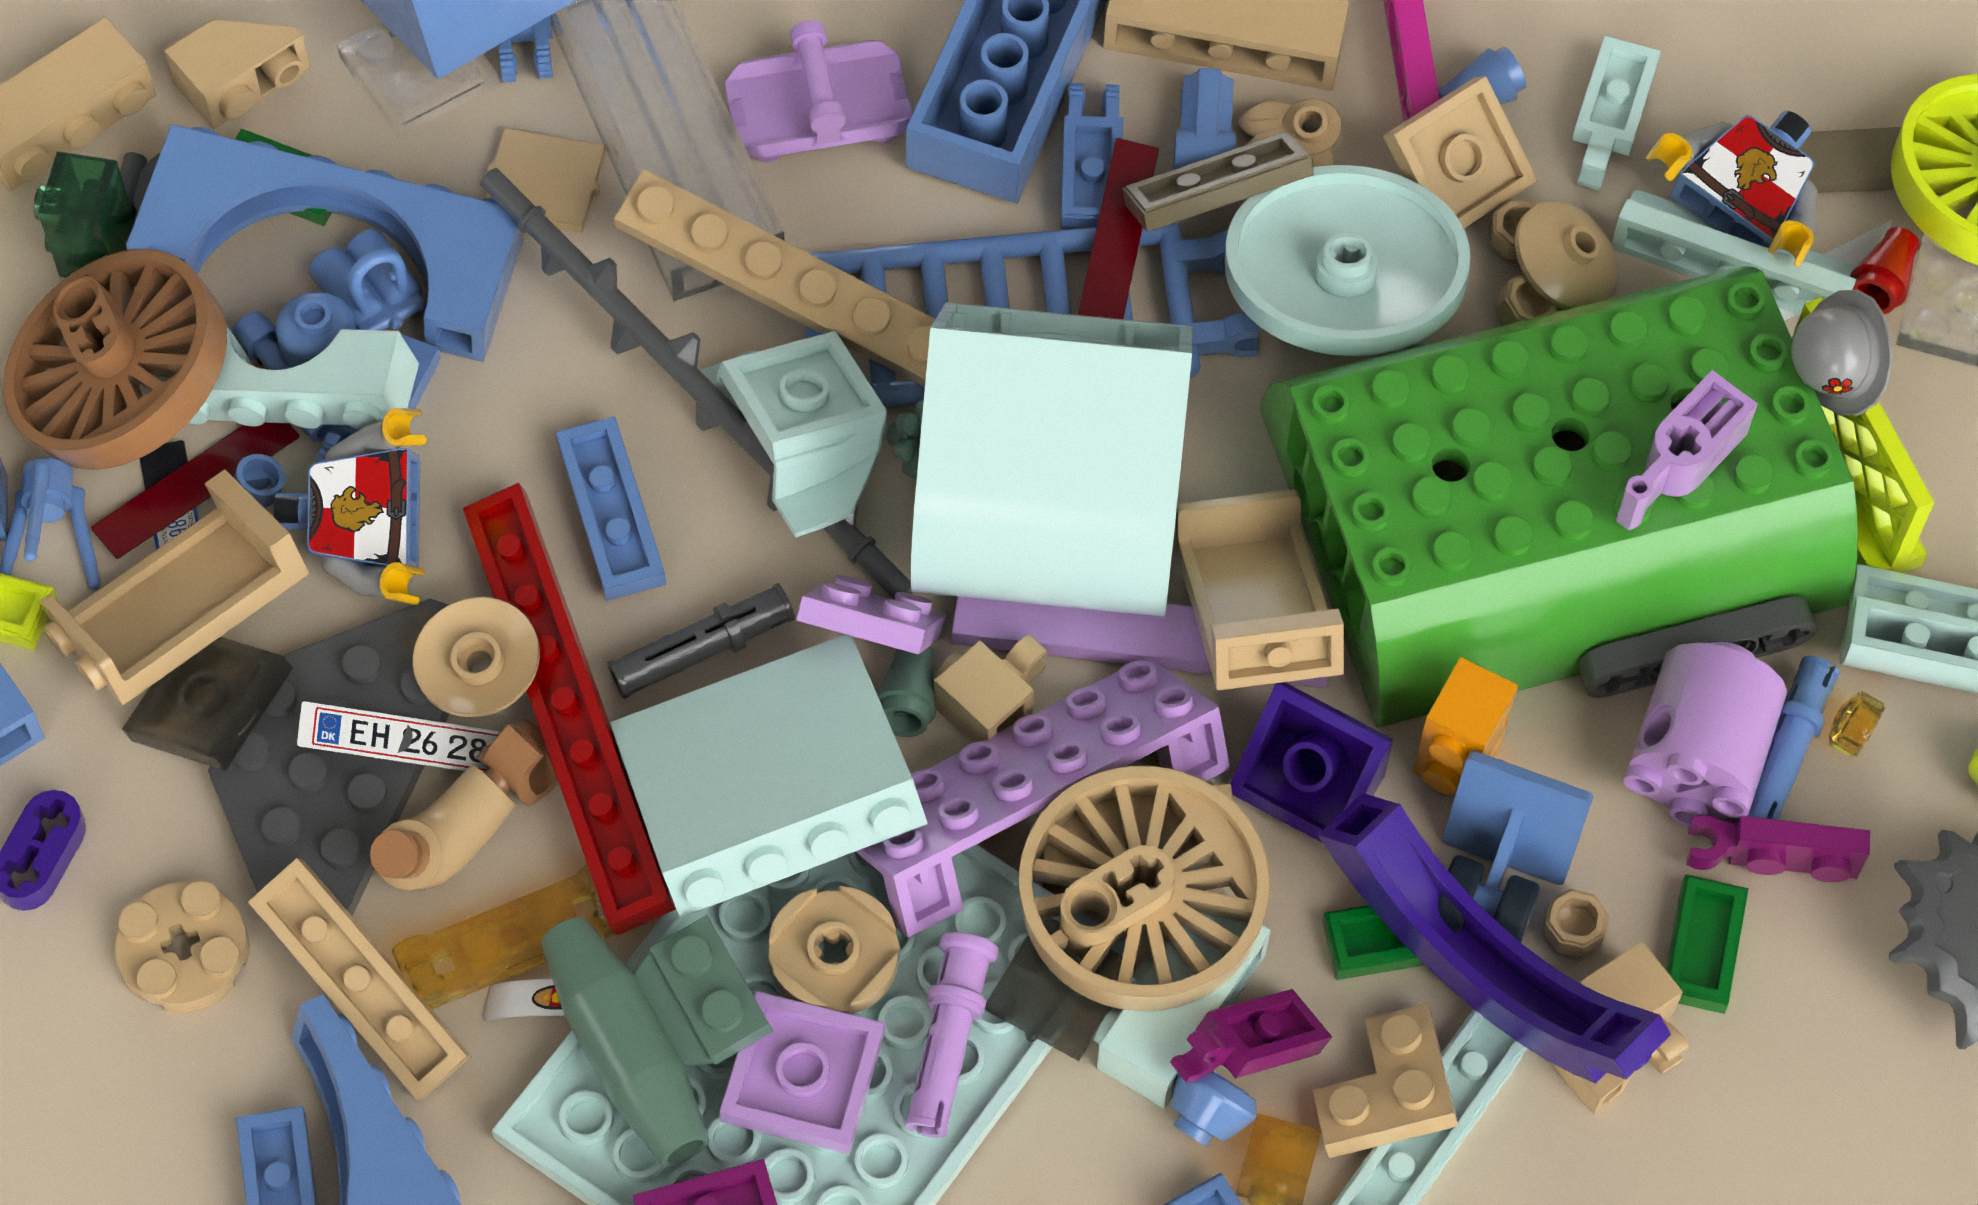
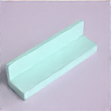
(1683, 243)

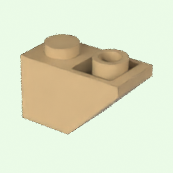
(235, 65)

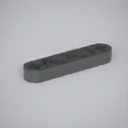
(1638, 659)

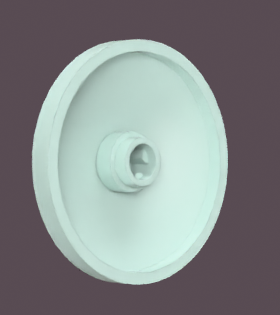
(1348, 261)

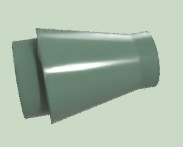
(909, 693)

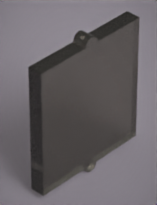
(1045, 1006)

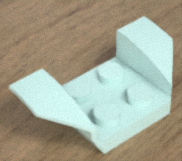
(812, 420)

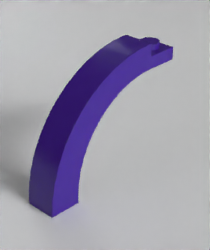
(1483, 961)

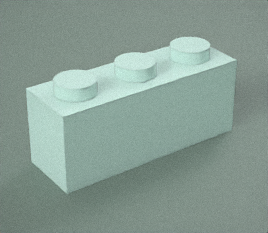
(1141, 1044)

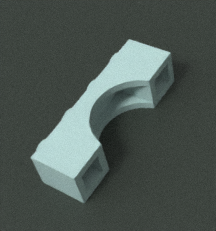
(345, 384)

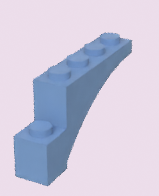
(376, 1148)

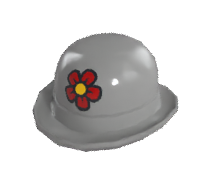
(1844, 352)

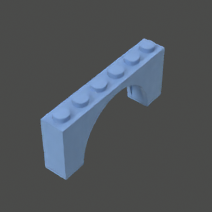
(219, 185)

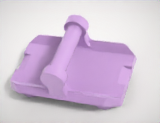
(817, 95)

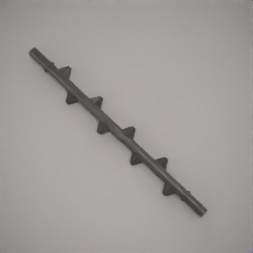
(675, 356)

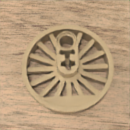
(1175, 903)

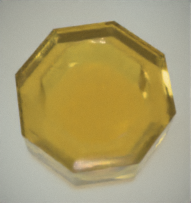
(1855, 723)

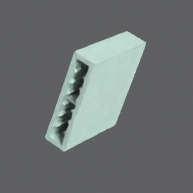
(767, 774)

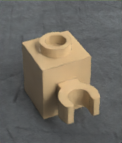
(988, 693)
(1644, 983)

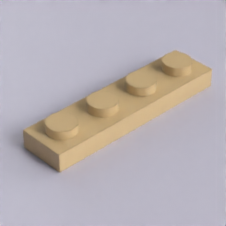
(359, 979)

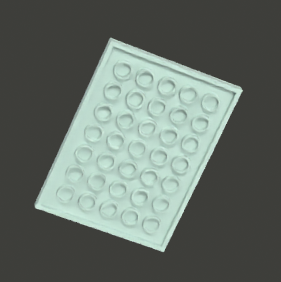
(586, 1146)

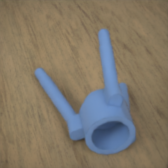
(45, 499)

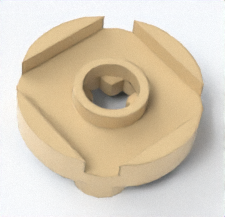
(176, 910)
(833, 916)

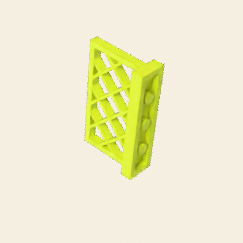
(1883, 486)

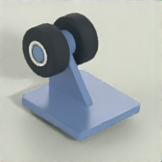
(1517, 824)

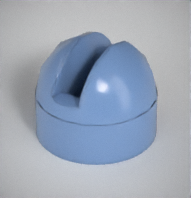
(257, 473)

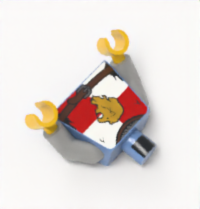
(1747, 180)
(364, 508)

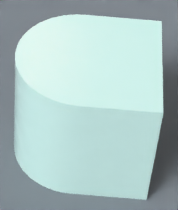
(1050, 458)

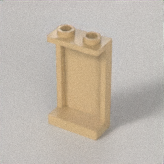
(1257, 591)
(179, 595)

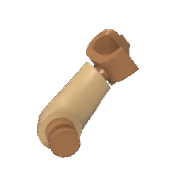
(455, 827)

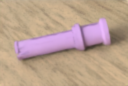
(954, 1004)

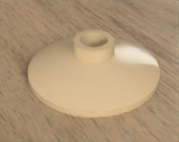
(1566, 255)
(471, 632)

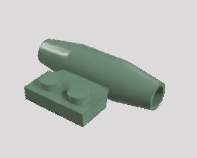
(645, 1026)

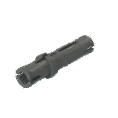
(722, 631)

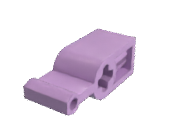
(1689, 445)

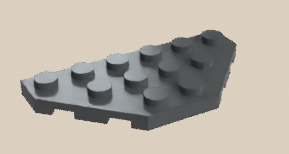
(322, 802)

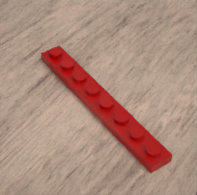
(572, 715)

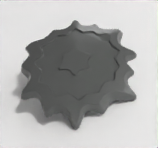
(1945, 928)

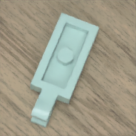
(1613, 105)

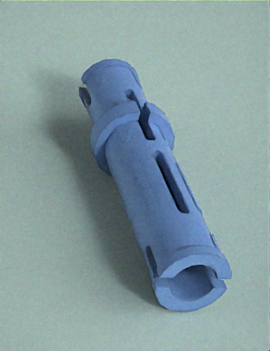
(1797, 724)

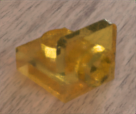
(1277, 1162)

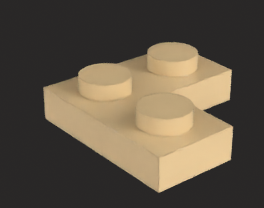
(1398, 1102)

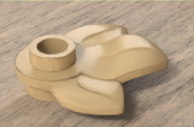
(1278, 117)

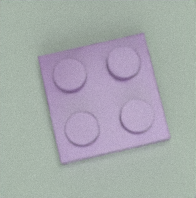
(854, 611)
(805, 1075)

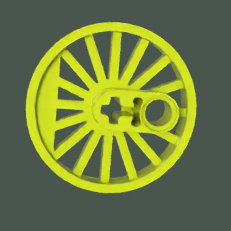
(1938, 156)

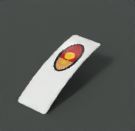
(522, 999)

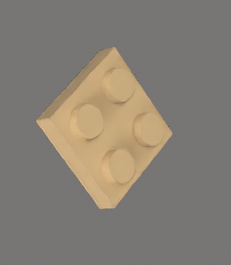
(1463, 151)

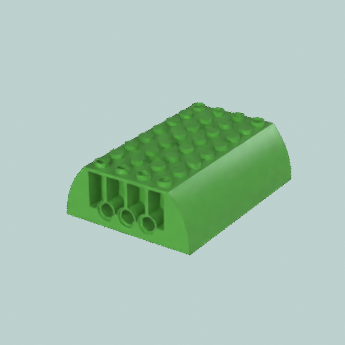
(1526, 549)

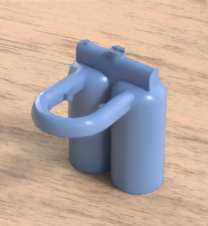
(369, 281)

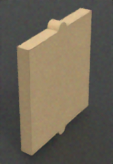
(552, 173)

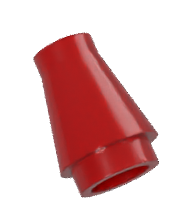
(1888, 269)

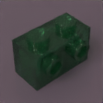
(83, 211)

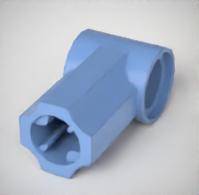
(1204, 117)

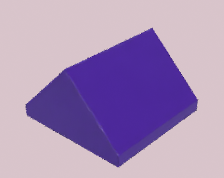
(1308, 761)

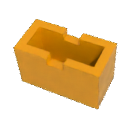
(1464, 719)

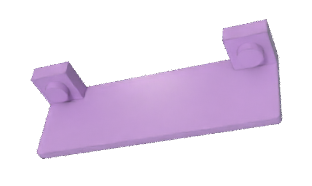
(1032, 764)

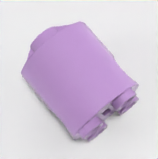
(1707, 731)

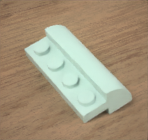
(1912, 628)

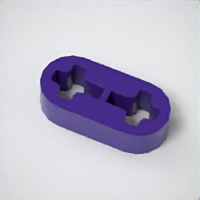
(51, 856)

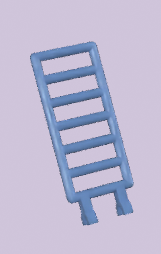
(1233, 335)

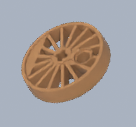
(116, 340)

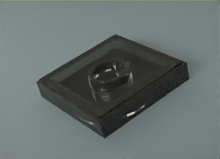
(209, 703)

